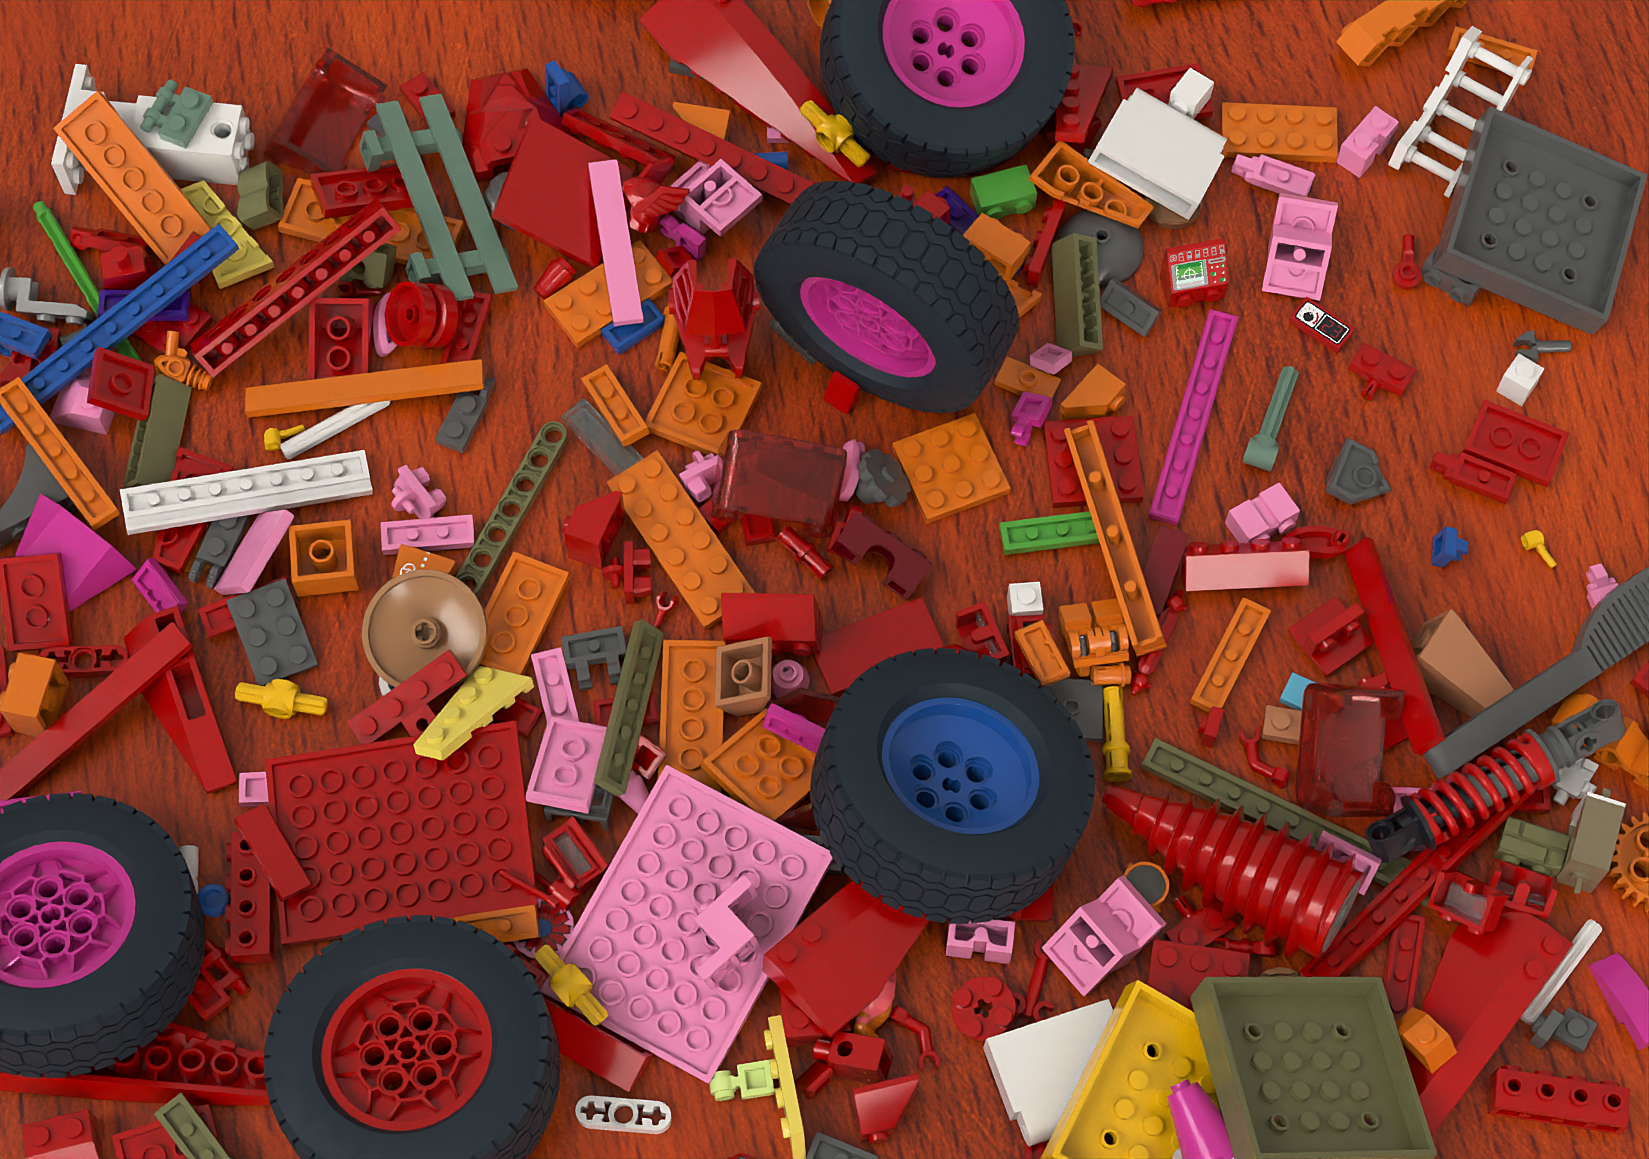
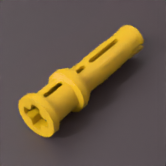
(1116, 747)

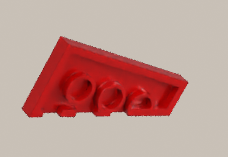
(1081, 102)
(177, 544)

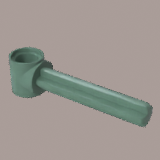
(1263, 447)

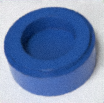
(213, 900)

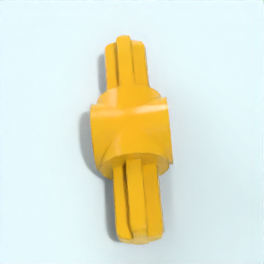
(834, 133)
(281, 698)
(571, 985)

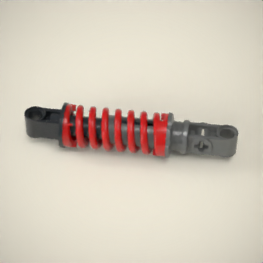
(1493, 779)

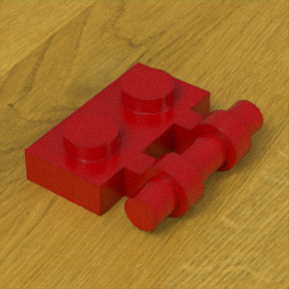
(210, 996)

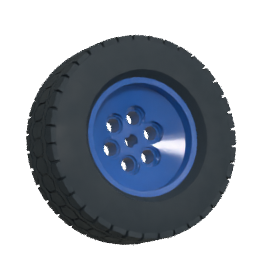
(1000, 752)

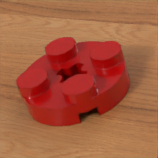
(968, 1000)

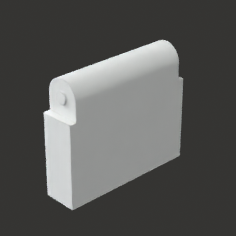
(1160, 152)
(1042, 1065)

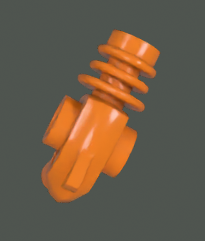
(178, 367)

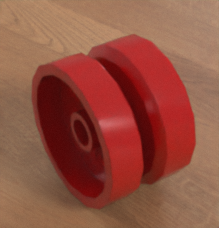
(421, 315)

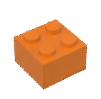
(323, 558)
(33, 694)

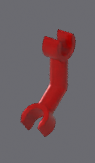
(1276, 775)
(903, 1019)

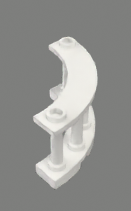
(1437, 105)

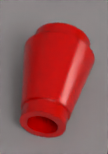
(554, 277)

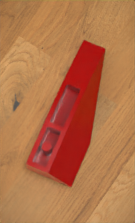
(184, 705)

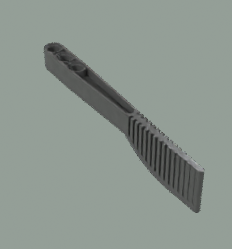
(1607, 635)

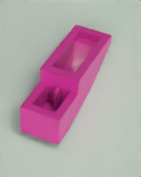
(1625, 995)

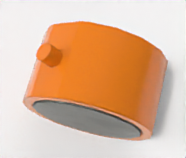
(1149, 882)

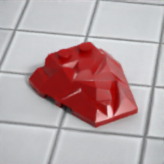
(498, 117)

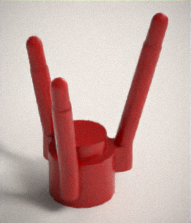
(560, 893)

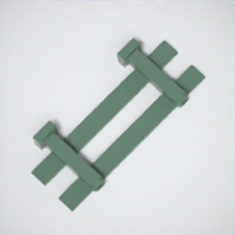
(406, 149)

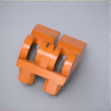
(1094, 637)

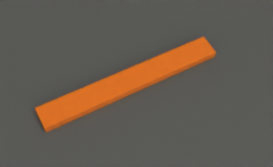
(364, 388)

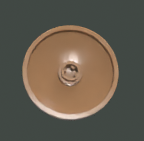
(419, 620)

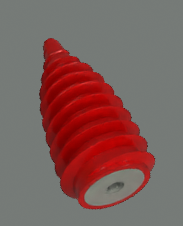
(1249, 868)

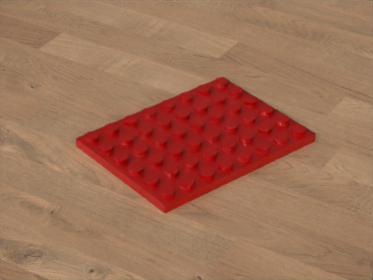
(402, 832)

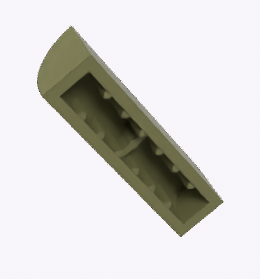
(1077, 294)
(158, 437)

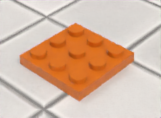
(701, 410)
(951, 468)
(762, 769)

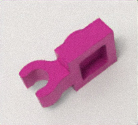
(1029, 412)

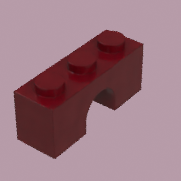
(904, 564)

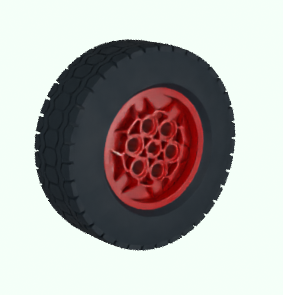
(482, 1002)

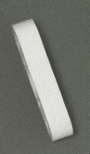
(648, 1109)

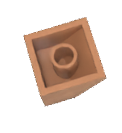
(743, 676)

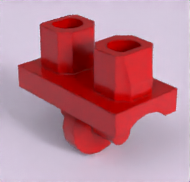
(633, 585)

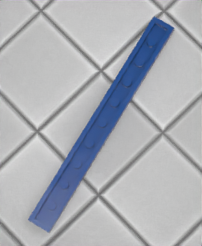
(126, 316)

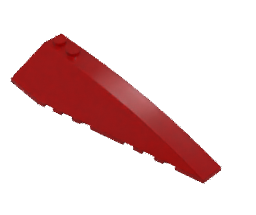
(746, 62)
(842, 956)
(1479, 998)
(168, 1065)

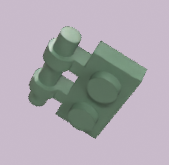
(184, 118)

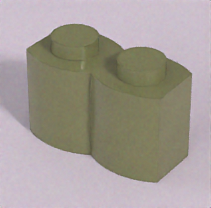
(260, 195)

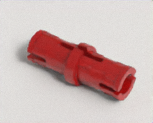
(805, 553)

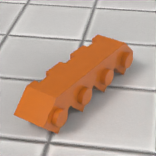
(1390, 25)
(1628, 753)

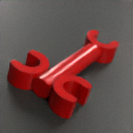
(1029, 1006)

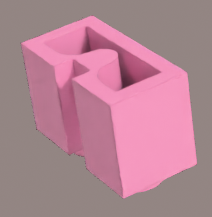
(1366, 140)
(1263, 516)
(990, 937)

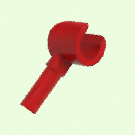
(346, 286)
(663, 608)

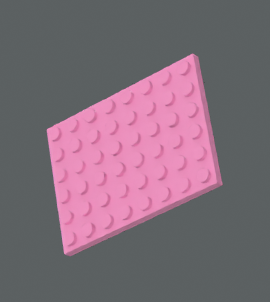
(641, 927)

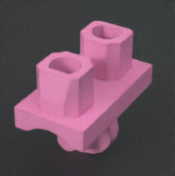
(699, 475)
(412, 495)

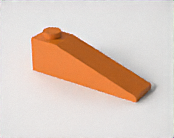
(1071, 179)

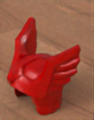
(650, 199)

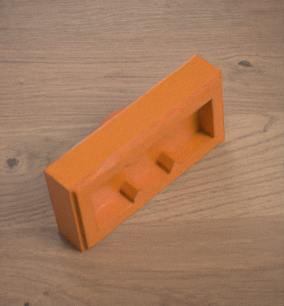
(1021, 377)
(1042, 654)

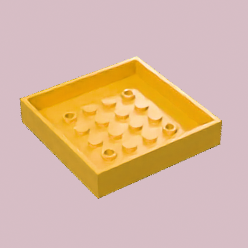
(1126, 1088)

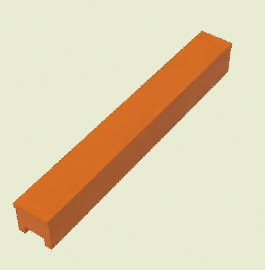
(1115, 539)

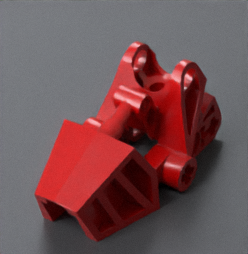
(714, 320)

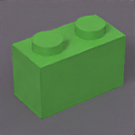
(1003, 192)

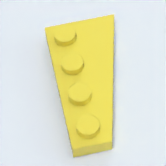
(249, 258)
(469, 709)
(786, 1094)

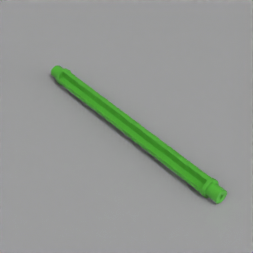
(75, 266)

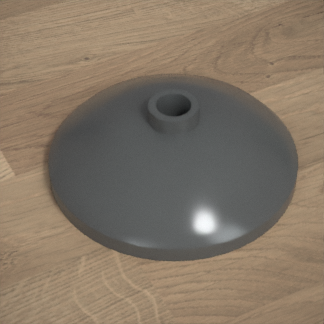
(1117, 254)

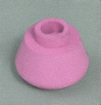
(787, 677)

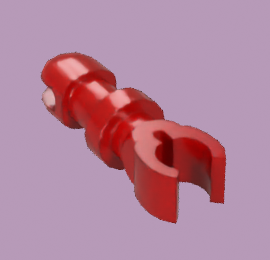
(1254, 948)

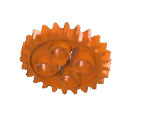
(1631, 854)

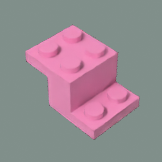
(715, 198)
(1299, 246)
(726, 930)
(1103, 935)

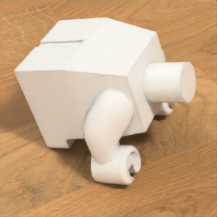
(1575, 781)

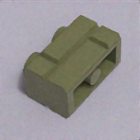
(1531, 846)

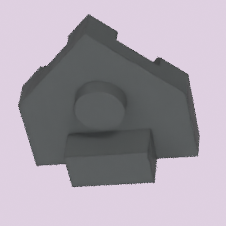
(1355, 474)

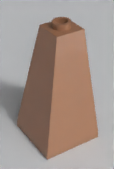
(1457, 665)

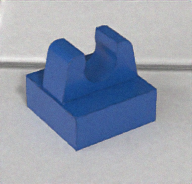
(1447, 547)

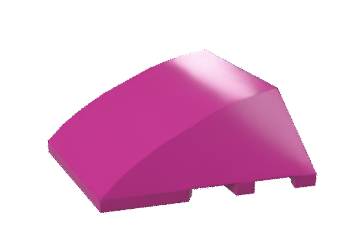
(87, 559)

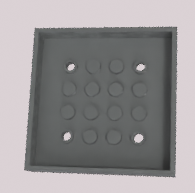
(1540, 220)

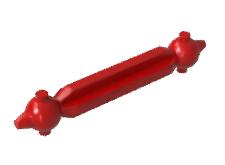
(1149, 661)

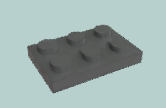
(272, 632)

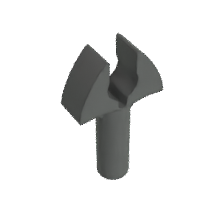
(1537, 347)

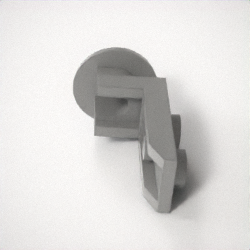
(27, 304)

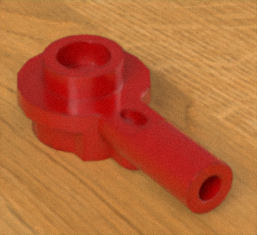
(1407, 273)

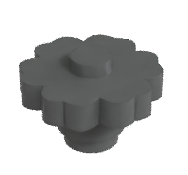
(881, 479)

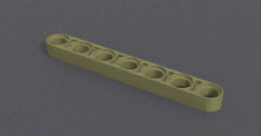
(512, 495)

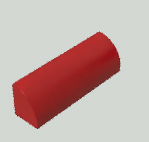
(597, 1047)

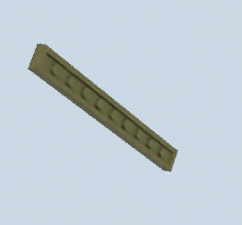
(1234, 792)

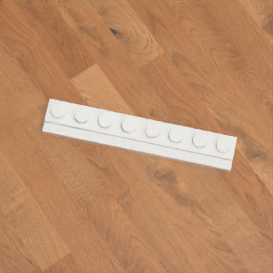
(245, 492)

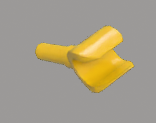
(273, 436)
(1535, 539)

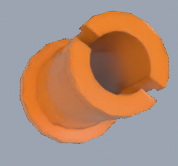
(1111, 675)

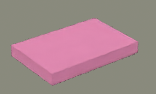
(254, 552)
(566, 765)

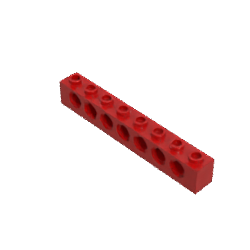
(294, 287)

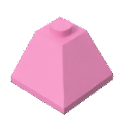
(74, 411)

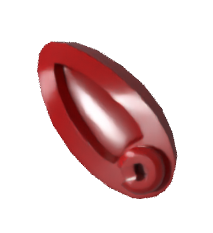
(1322, 540)

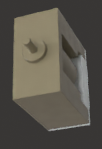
(1592, 841)

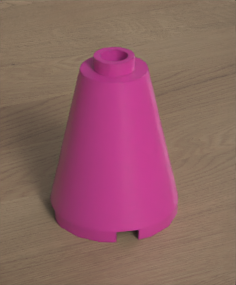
(1198, 1123)

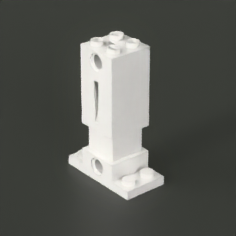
(213, 155)

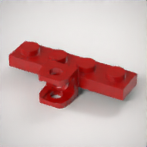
(409, 701)

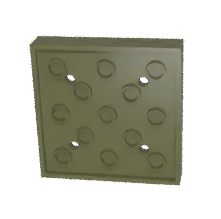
(1316, 1067)

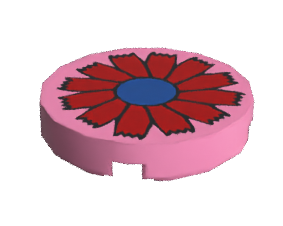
(554, 931)

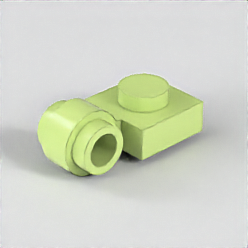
(753, 1081)

